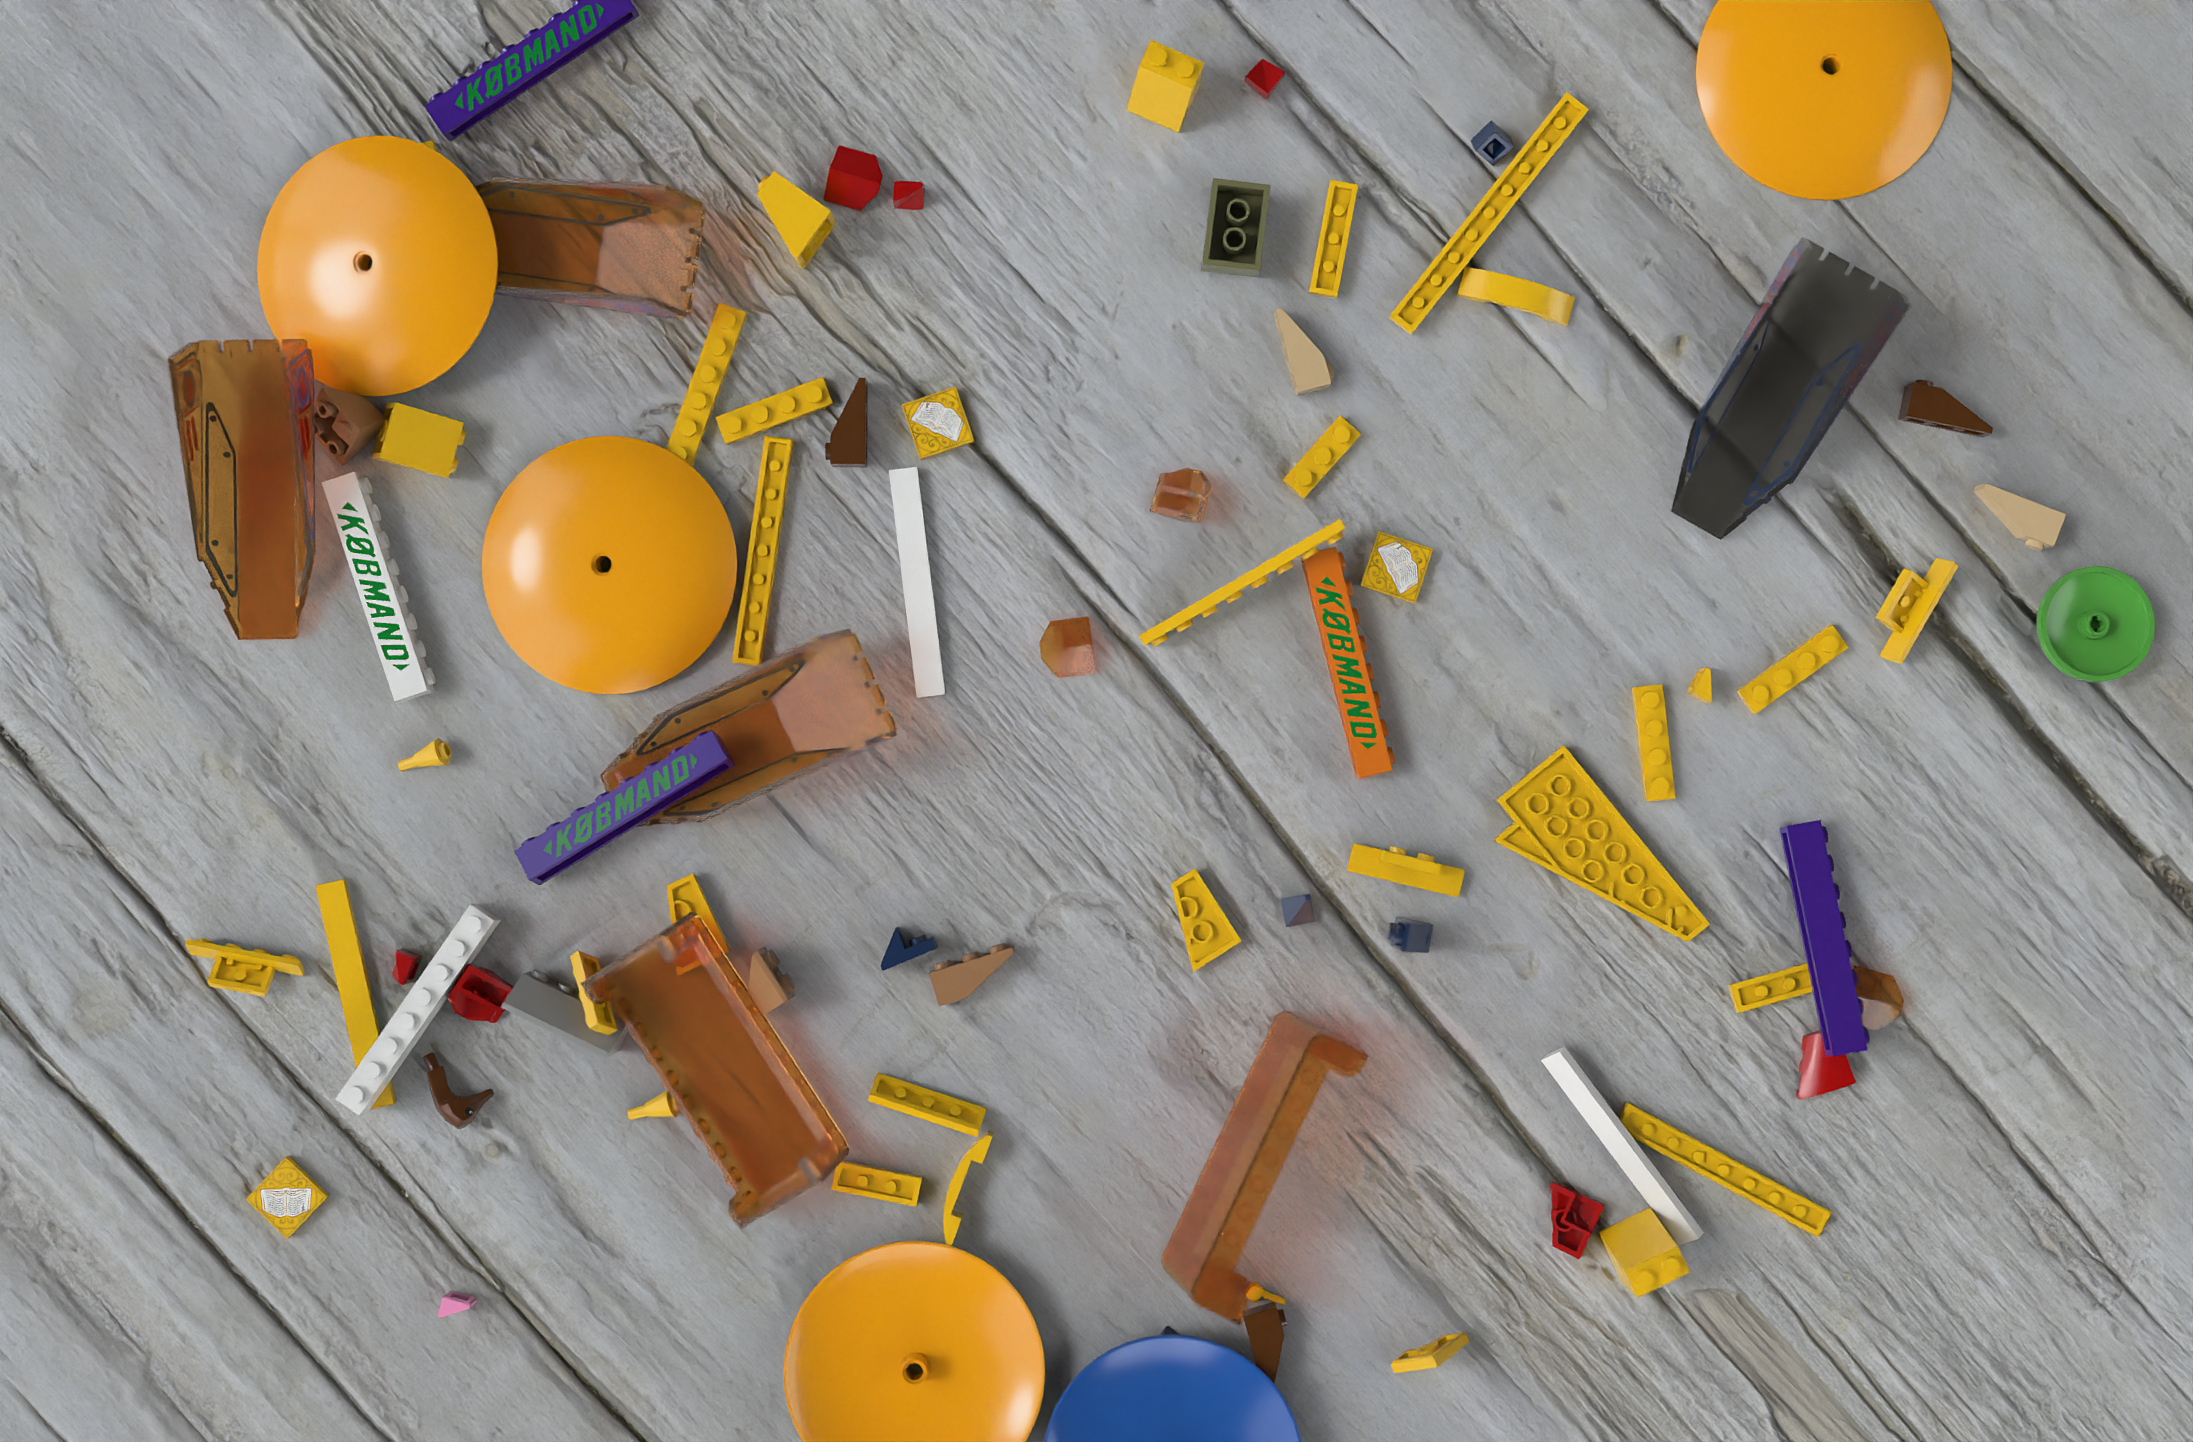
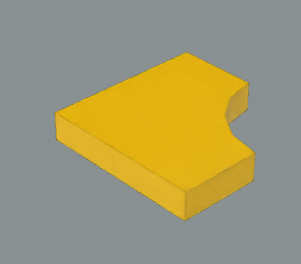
(1431, 1354)

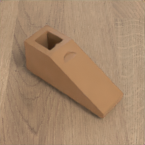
(960, 979)

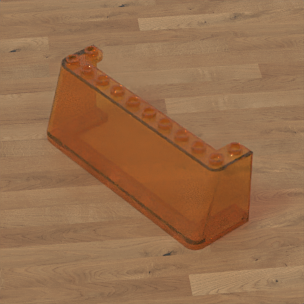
(723, 1066)
(1250, 1157)

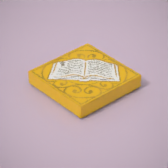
(937, 423)
(1396, 567)
(287, 1197)

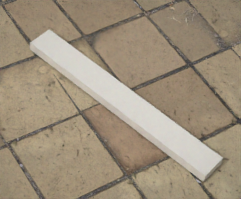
(917, 582)
(1622, 1146)

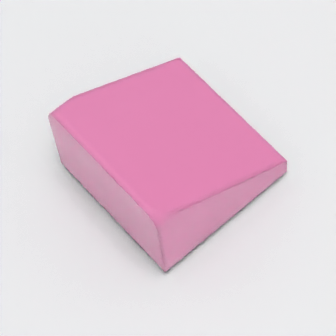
(455, 1302)

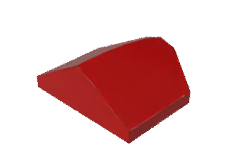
(852, 178)
(479, 994)

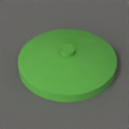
(2095, 624)

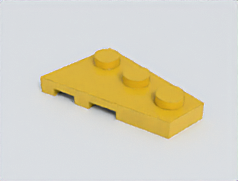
(686, 897)
(1202, 920)

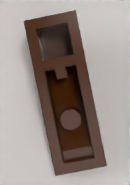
(1938, 409)
(850, 435)
(1266, 1336)

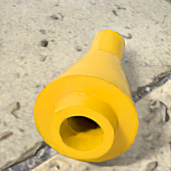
(434, 754)
(660, 1106)

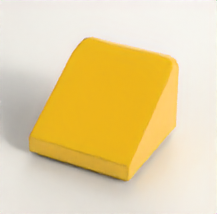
(1701, 686)

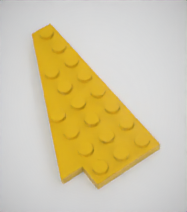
(1579, 835)

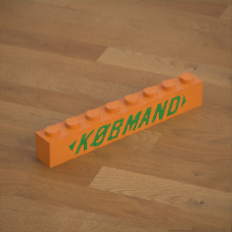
(1347, 664)

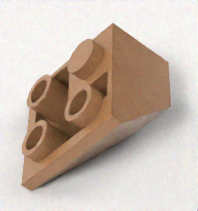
(345, 423)
(767, 983)

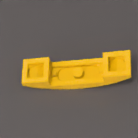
(1516, 294)
(952, 1218)

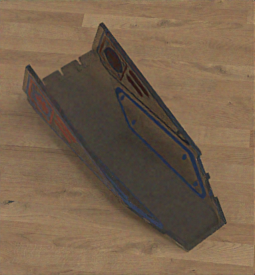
(1783, 386)

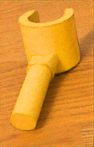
(1256, 1291)

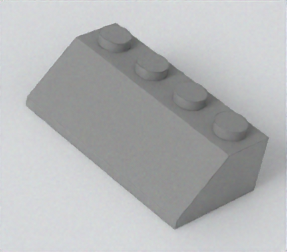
(560, 1012)

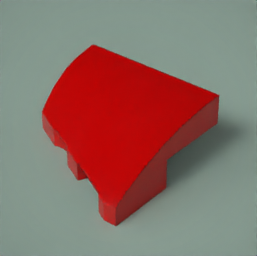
(1821, 1072)
(1573, 1219)

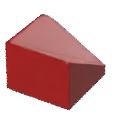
(1264, 77)
(908, 195)
(406, 966)

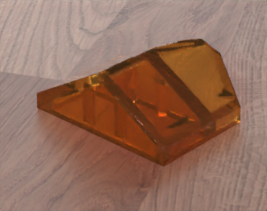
(1181, 495)
(1068, 647)
(1879, 996)

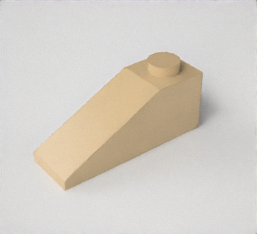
(1304, 360)
(2022, 517)

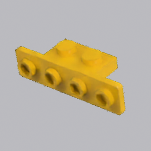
(1911, 605)
(1406, 870)
(243, 969)

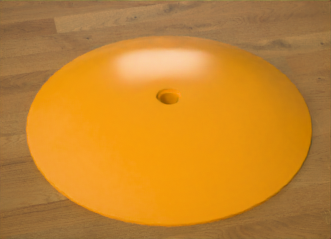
(1815, 129)
(428, 276)
(666, 578)
(903, 1308)

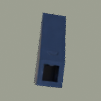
(1410, 935)

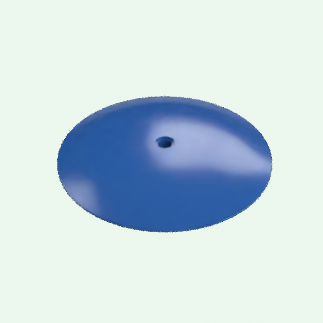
(1172, 1393)

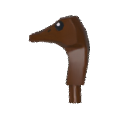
(455, 1109)

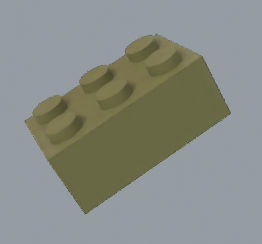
(1235, 227)

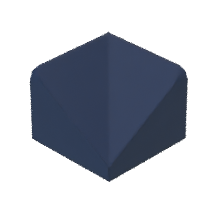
(1492, 143)

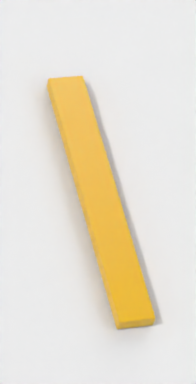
(763, 550)
(351, 974)
(1724, 1170)

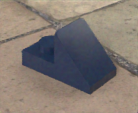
(898, 951)

